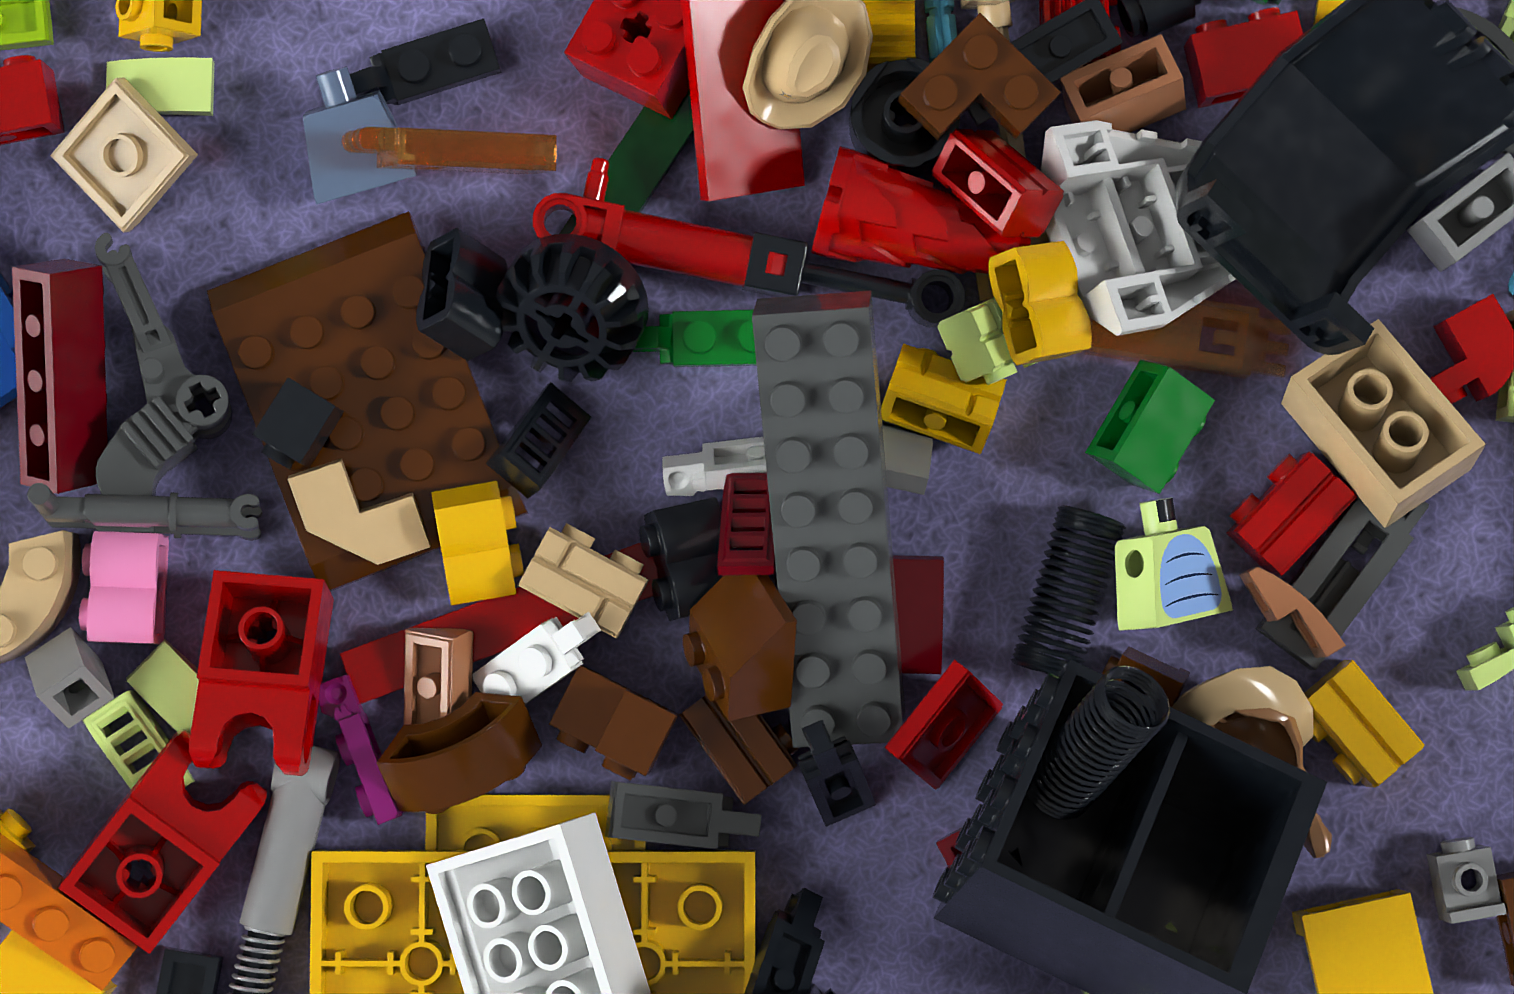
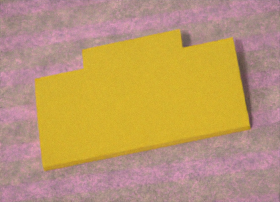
(384, 932)

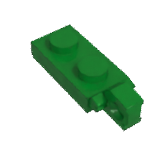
(702, 338)

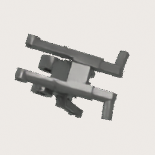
(153, 437)

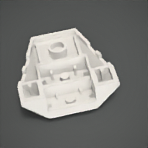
(1123, 225)

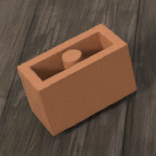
(1126, 87)

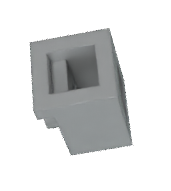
(1452, 900)

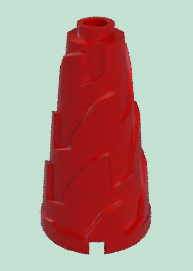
(901, 220)

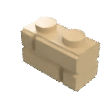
(583, 580)

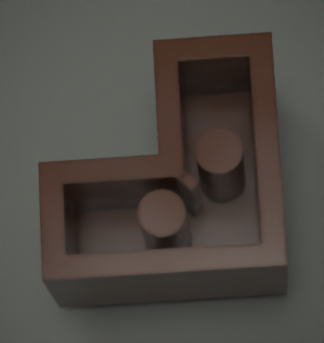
(982, 69)
(614, 721)

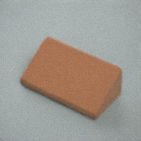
(436, 672)

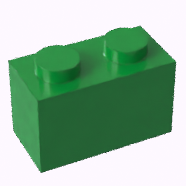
(1150, 426)

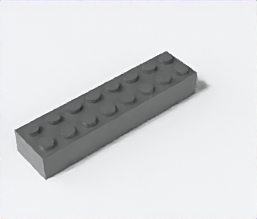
(831, 511)

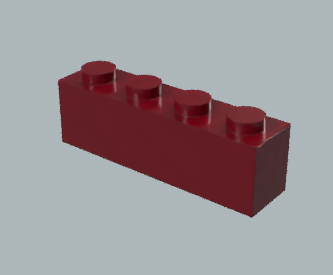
(60, 372)

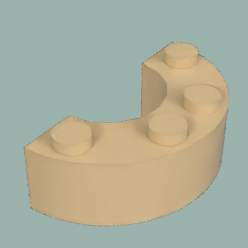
(37, 590)

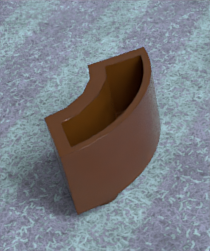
(459, 754)

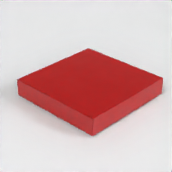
(944, 725)

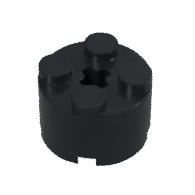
(873, 118)

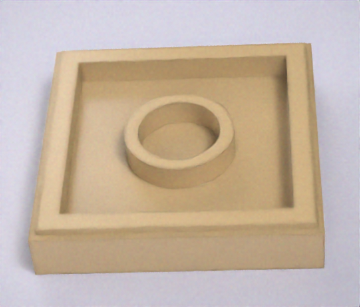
(123, 154)

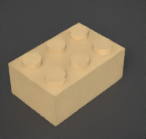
(1382, 425)

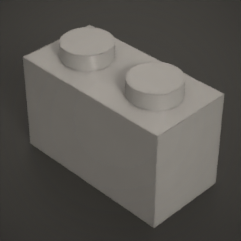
(1468, 215)

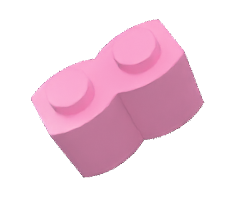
(125, 587)

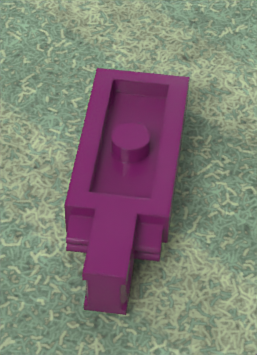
(358, 747)

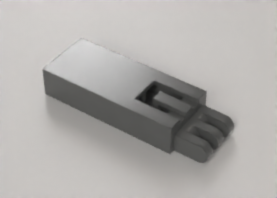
(1333, 583)

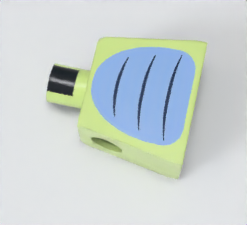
(1167, 572)

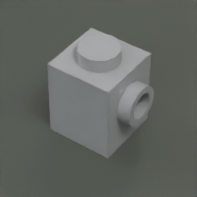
(69, 678)

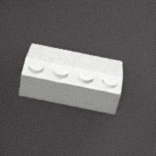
(539, 915)

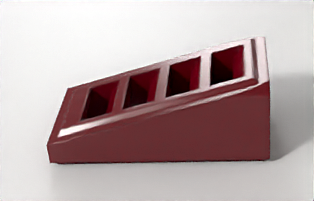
(746, 525)

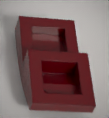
(920, 612)

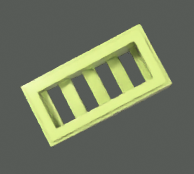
(98, 723)

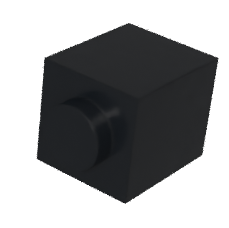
(296, 425)

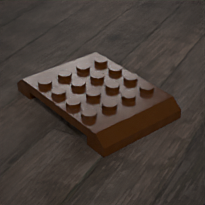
(350, 334)

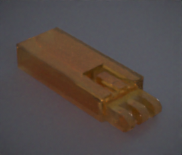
(455, 150)
(1179, 342)

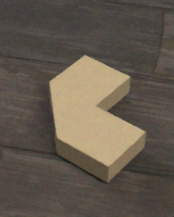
(333, 514)

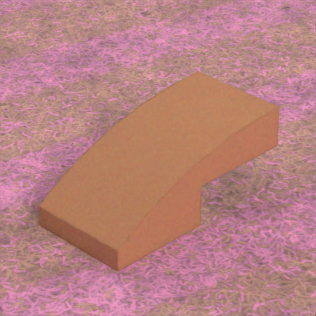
(1279, 599)

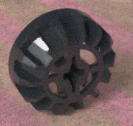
(579, 297)

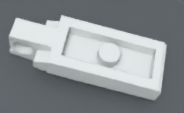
(707, 469)
(537, 659)

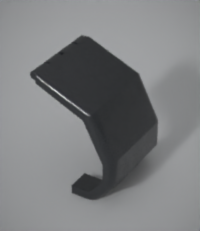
(1343, 155)

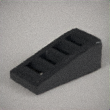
(518, 470)

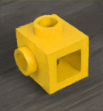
(159, 22)

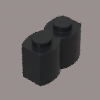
(460, 295)
(685, 553)

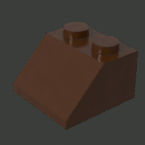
(743, 645)

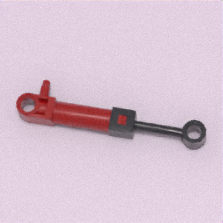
(755, 262)

